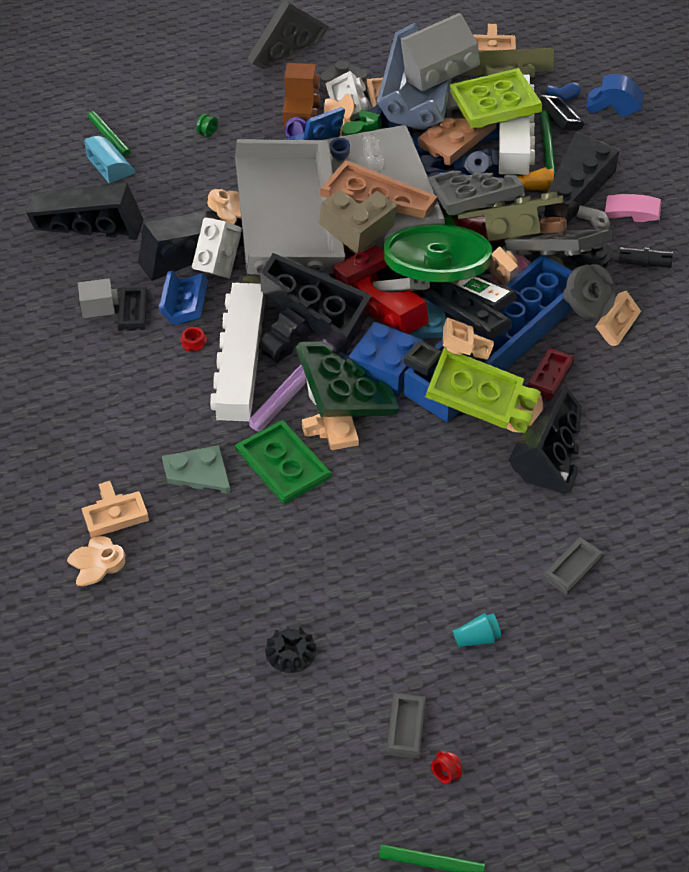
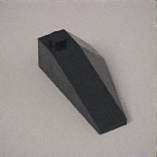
(546, 447)

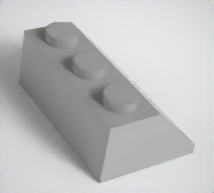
(439, 52)

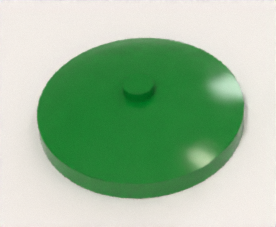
(437, 253)

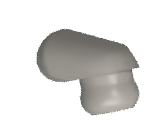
(596, 217)

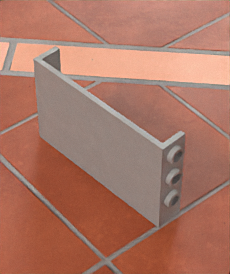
(401, 164)
(283, 202)

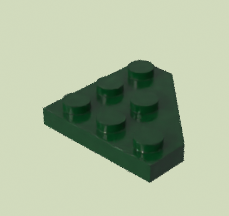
(342, 385)

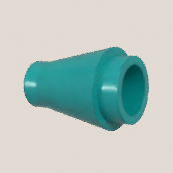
(478, 631)

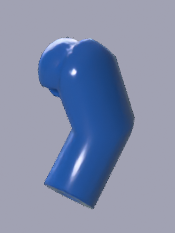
(566, 92)

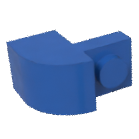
(616, 91)

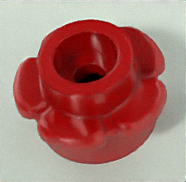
(191, 334)
(450, 764)

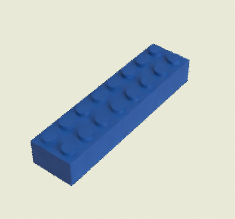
(533, 314)

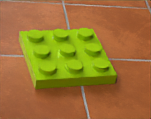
(495, 98)

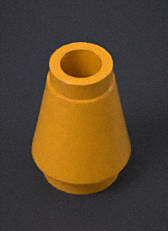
(538, 180)

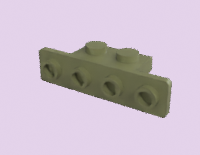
(527, 60)
(515, 218)

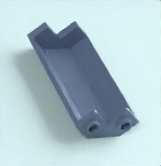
(404, 102)

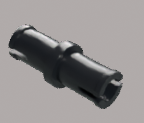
(645, 257)

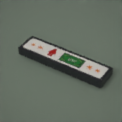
(488, 292)

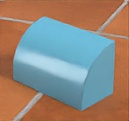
(107, 159)

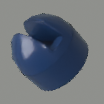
(340, 148)

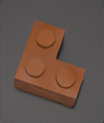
(300, 92)

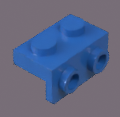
(183, 298)

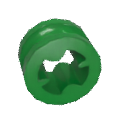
(207, 125)

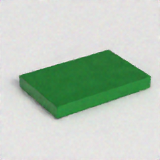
(283, 461)

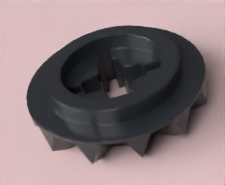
(602, 256)
(287, 660)

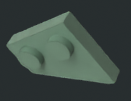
(197, 469)

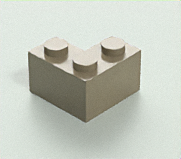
(357, 223)

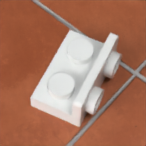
(353, 86)
(217, 247)

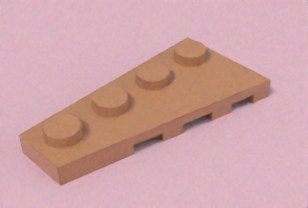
(362, 183)

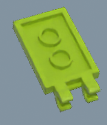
(482, 391)

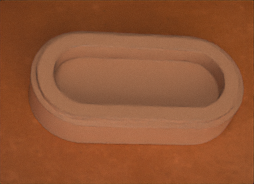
(553, 224)

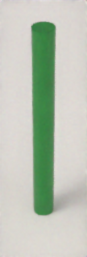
(547, 141)

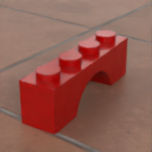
(396, 310)

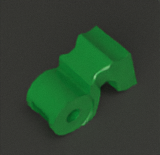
(368, 122)

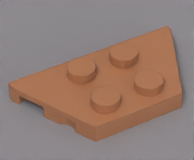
(452, 138)

